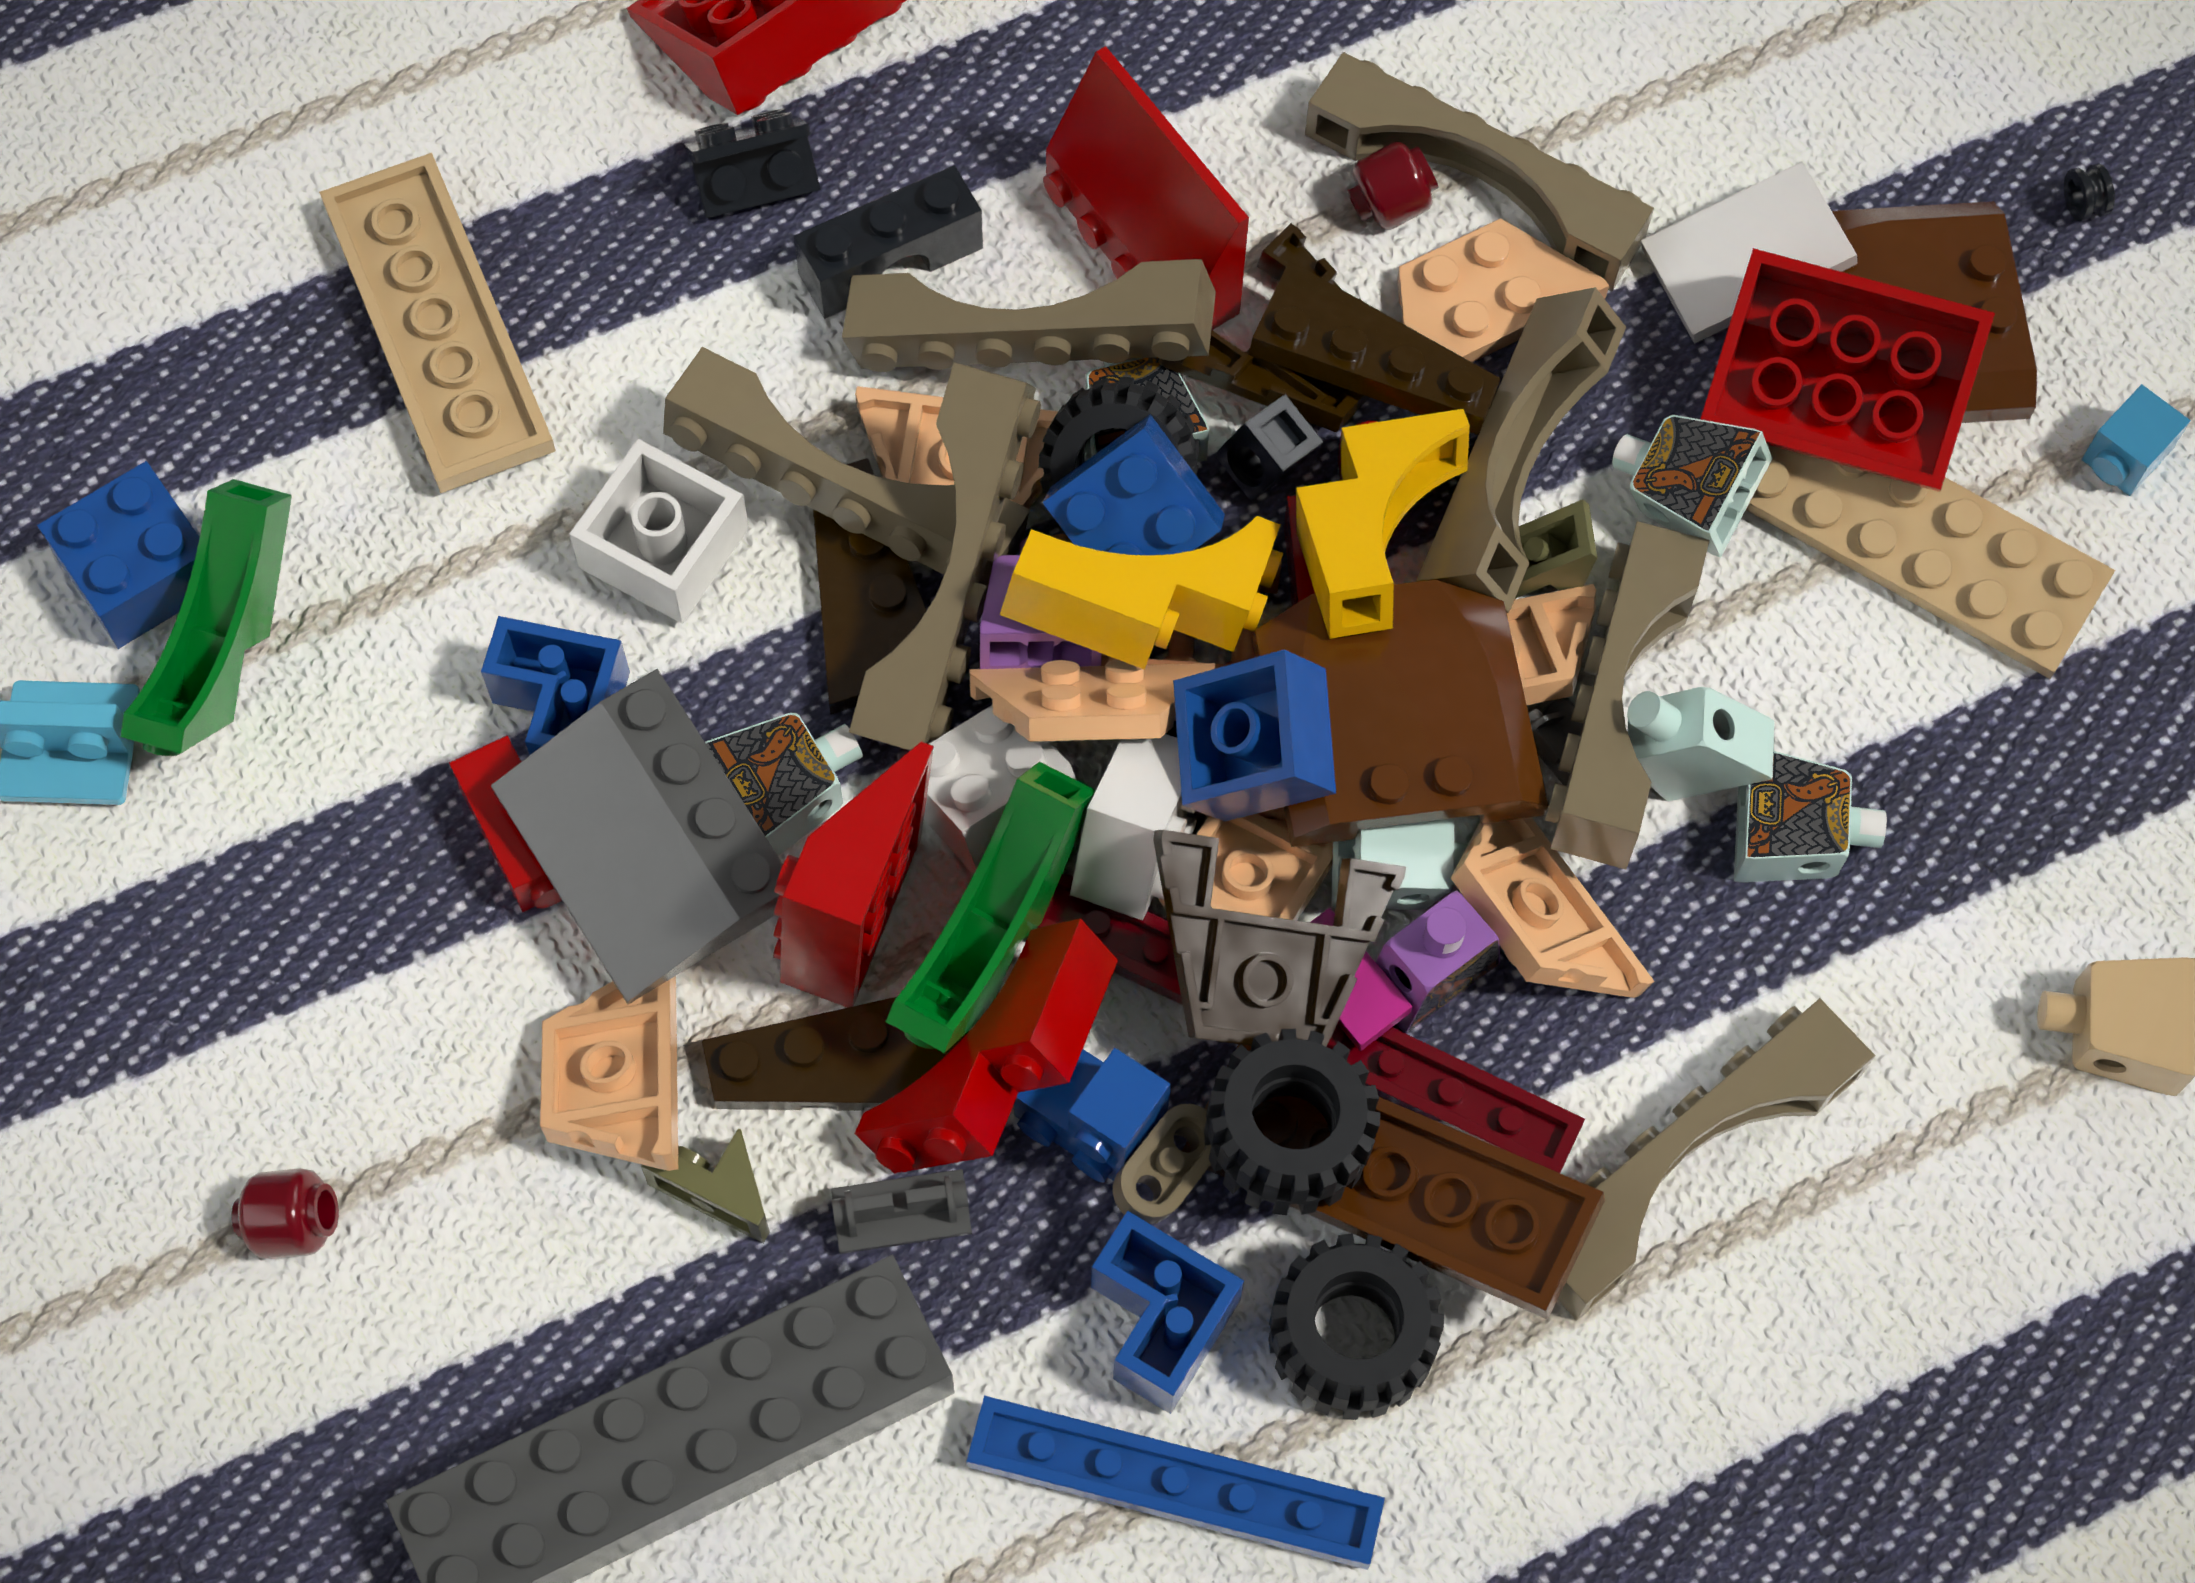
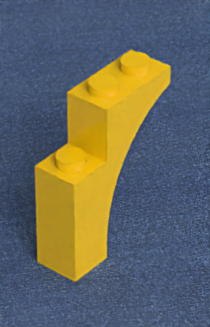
(1350, 521)
(1136, 601)

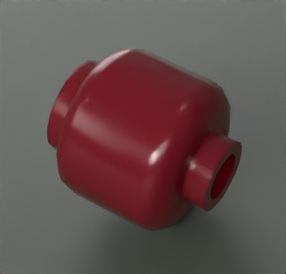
(1392, 185)
(285, 1213)

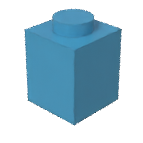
(2135, 440)

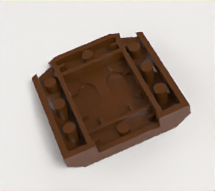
(1962, 257)
(1419, 715)

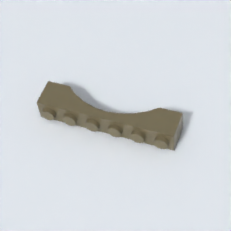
(1580, 216)
(1145, 313)
(1556, 361)
(731, 419)
(982, 432)
(1607, 786)
(1793, 1074)

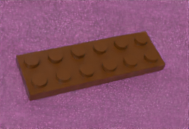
(1452, 1201)

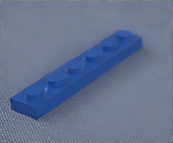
(1176, 1482)

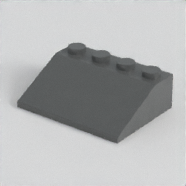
(643, 836)

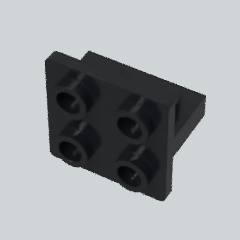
(752, 163)

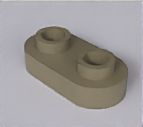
(1163, 1166)

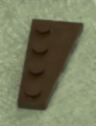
(1361, 349)
(865, 603)
(817, 1060)

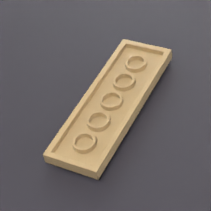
(437, 323)
(1940, 552)

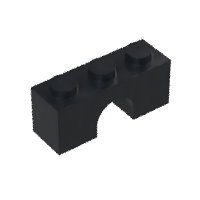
(925, 219)

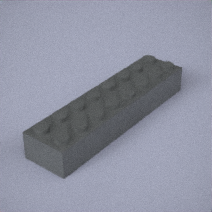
(680, 1439)

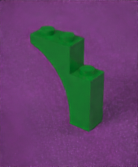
(220, 617)
(995, 911)

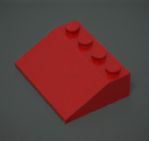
(752, 47)
(1142, 186)
(1848, 368)
(848, 881)

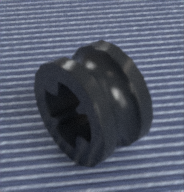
(2089, 192)

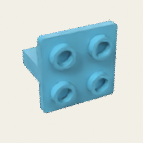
(65, 742)

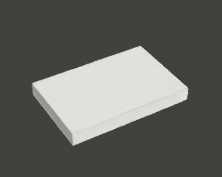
(1708, 253)

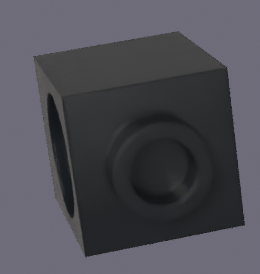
(1268, 447)

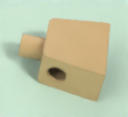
(2130, 1021)

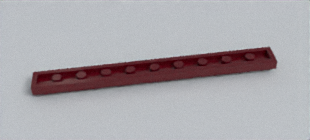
(1397, 1063)

